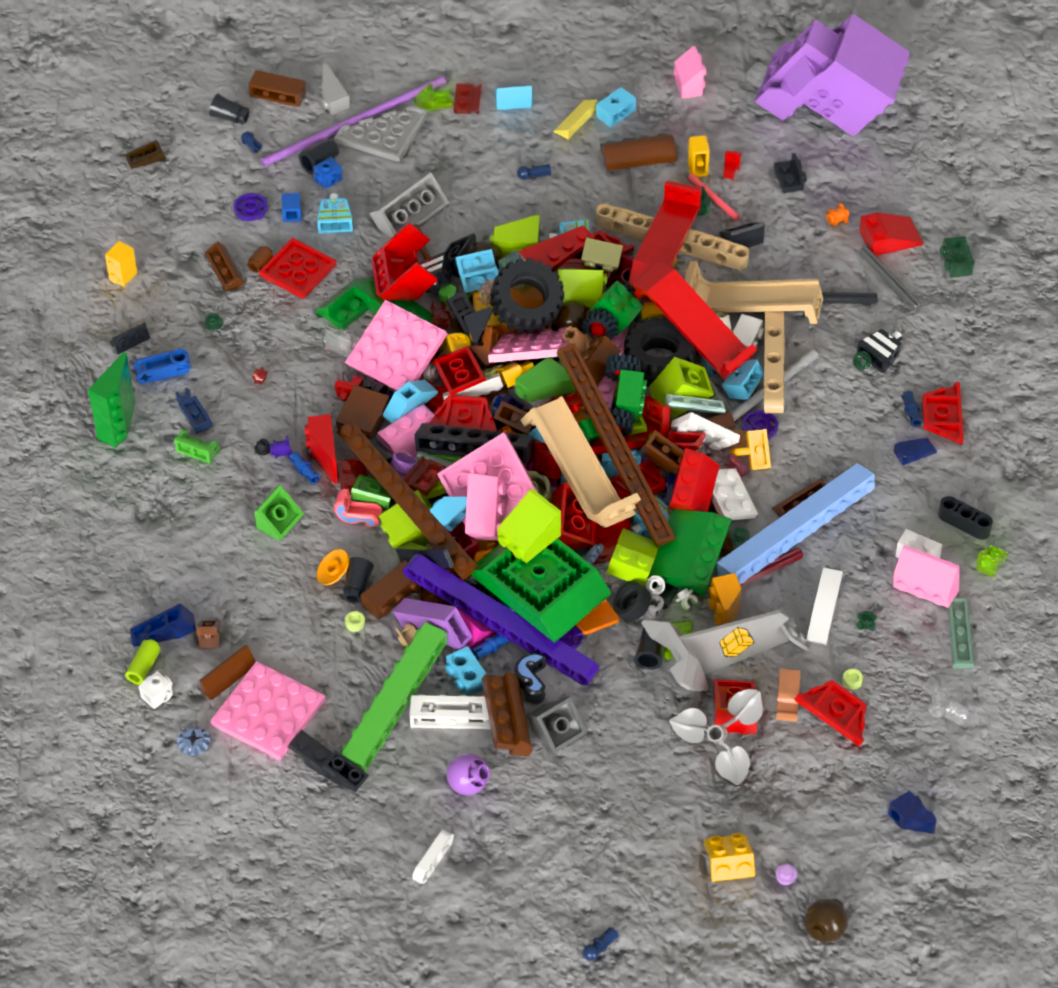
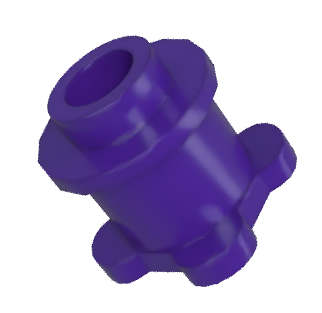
(280, 448)

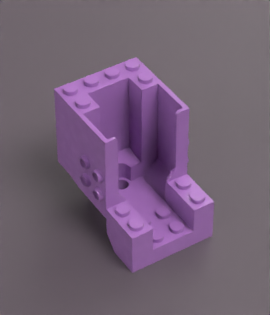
(836, 72)

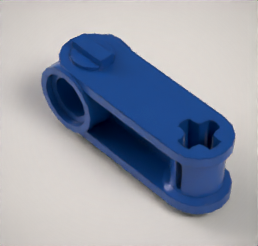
(162, 366)

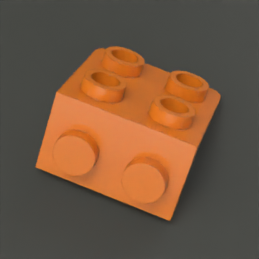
(599, 618)

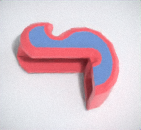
(355, 511)

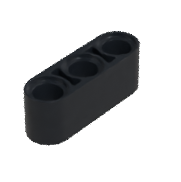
(965, 517)

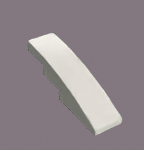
(824, 606)

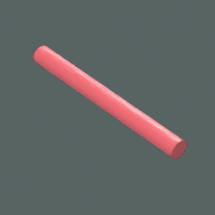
(716, 199)

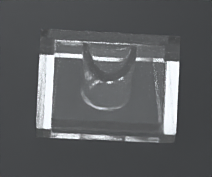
(338, 341)

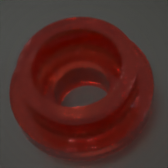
(259, 376)

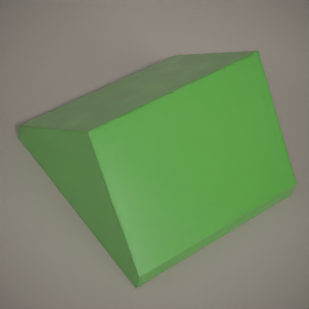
(370, 490)
(277, 514)

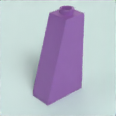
(438, 615)

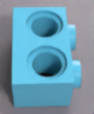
(468, 670)

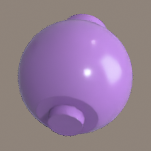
(467, 774)

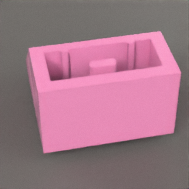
(690, 73)

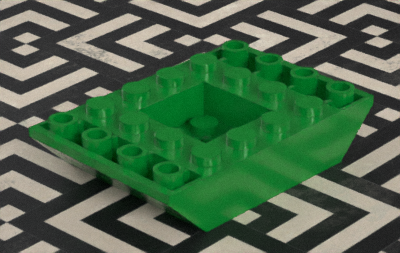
(547, 600)

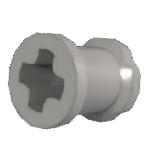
(658, 604)

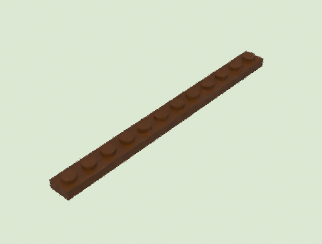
(615, 444)
(406, 497)

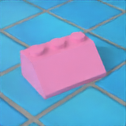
(400, 434)
(484, 506)
(926, 576)

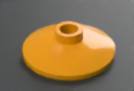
(332, 567)

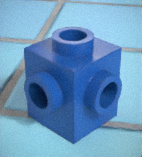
(327, 173)

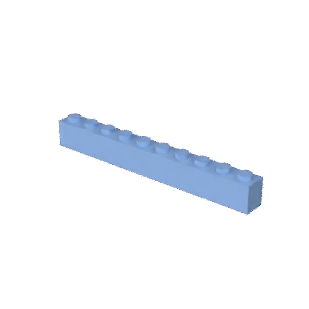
(797, 524)

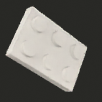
(716, 436)
(732, 497)

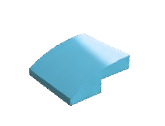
(476, 269)

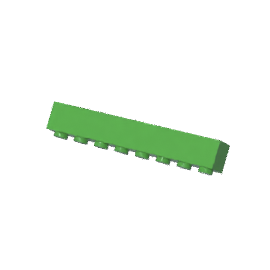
(394, 696)

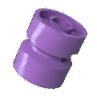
(402, 463)

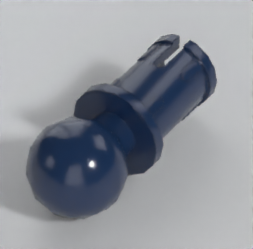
(524, 172)
(591, 951)

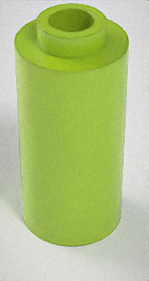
(143, 661)

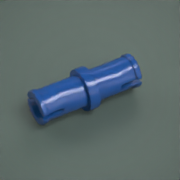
(304, 467)
(489, 646)

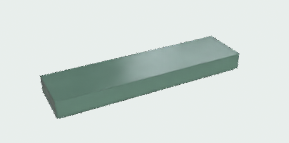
(960, 633)

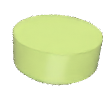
(355, 621)
(852, 679)

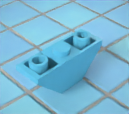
(408, 398)

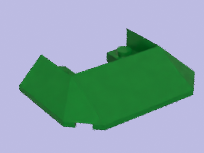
(357, 299)

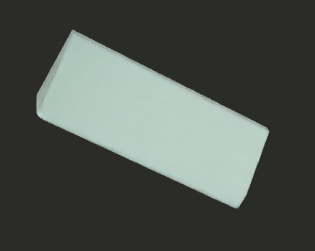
(695, 404)

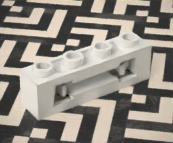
(449, 712)

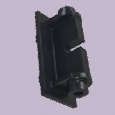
(130, 338)

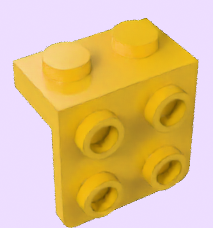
(730, 857)

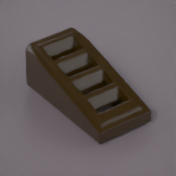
(153, 149)

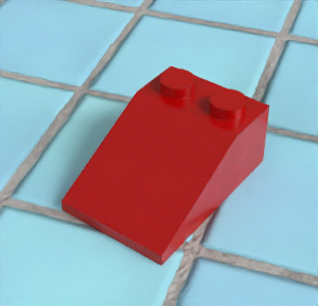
(888, 233)
(459, 370)
(322, 444)
(722, 693)

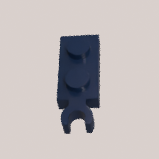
(193, 411)

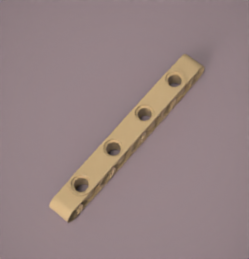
(696, 243)
(774, 362)

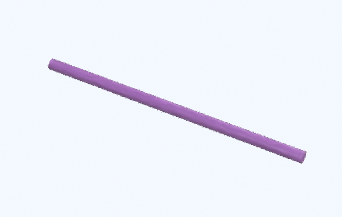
(298, 146)

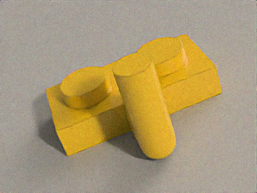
(757, 449)

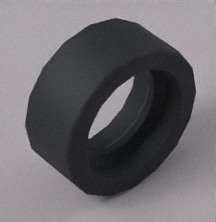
(640, 604)

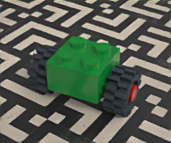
(612, 311)
(630, 391)

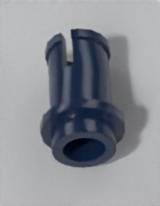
(250, 141)

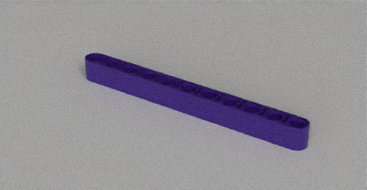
(499, 619)

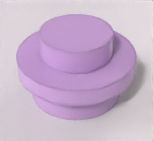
(786, 874)

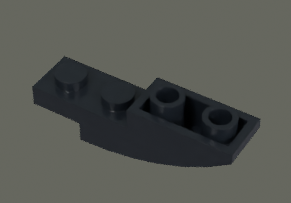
(326, 763)

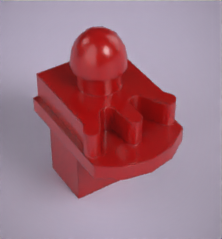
(731, 163)
(344, 388)

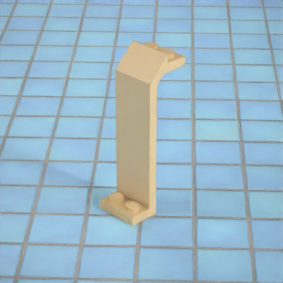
(758, 295)
(580, 464)

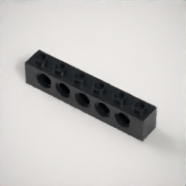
(463, 441)

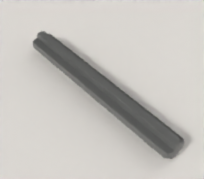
(890, 278)

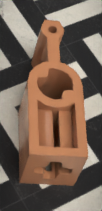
(787, 691)

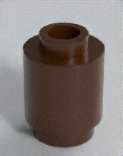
(259, 258)

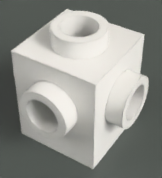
(156, 689)

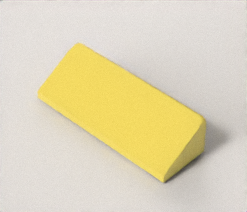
(576, 118)

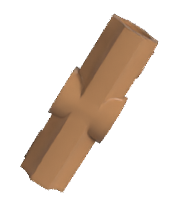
(573, 335)

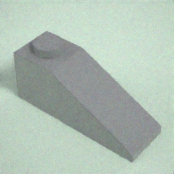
(334, 95)

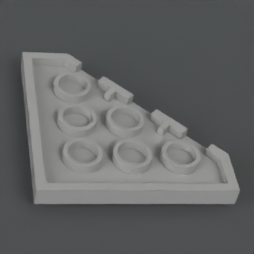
(386, 135)

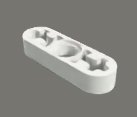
(433, 856)

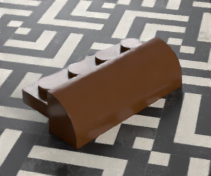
(638, 151)
(507, 713)

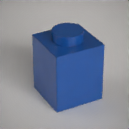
(291, 207)

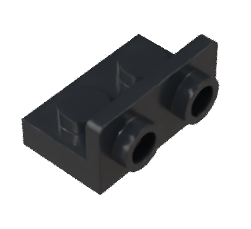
(790, 174)

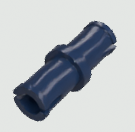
(912, 408)

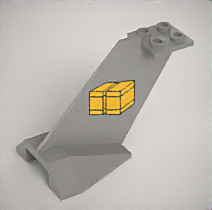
(722, 645)

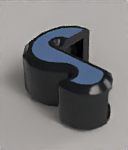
(528, 680)

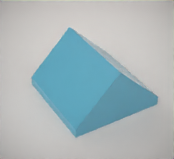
(513, 97)

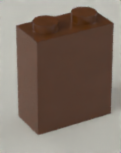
(365, 410)

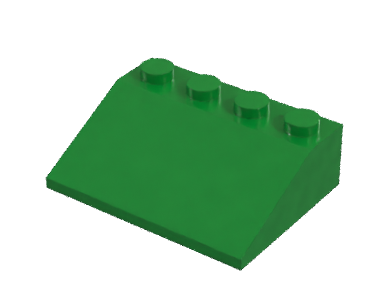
(113, 402)
(694, 552)

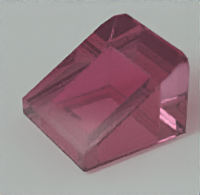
(735, 462)

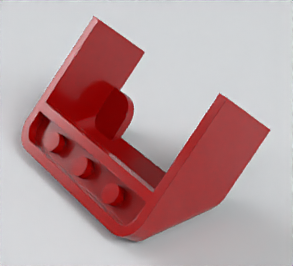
(396, 266)

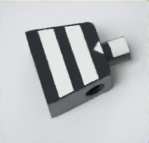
(441, 268)
(882, 348)

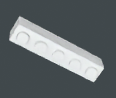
(492, 383)

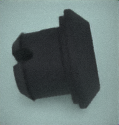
(262, 447)

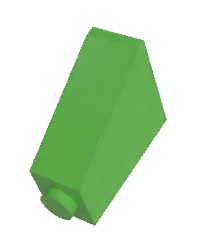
(543, 381)

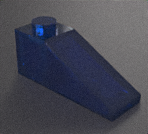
(165, 626)

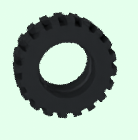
(537, 276)
(657, 334)

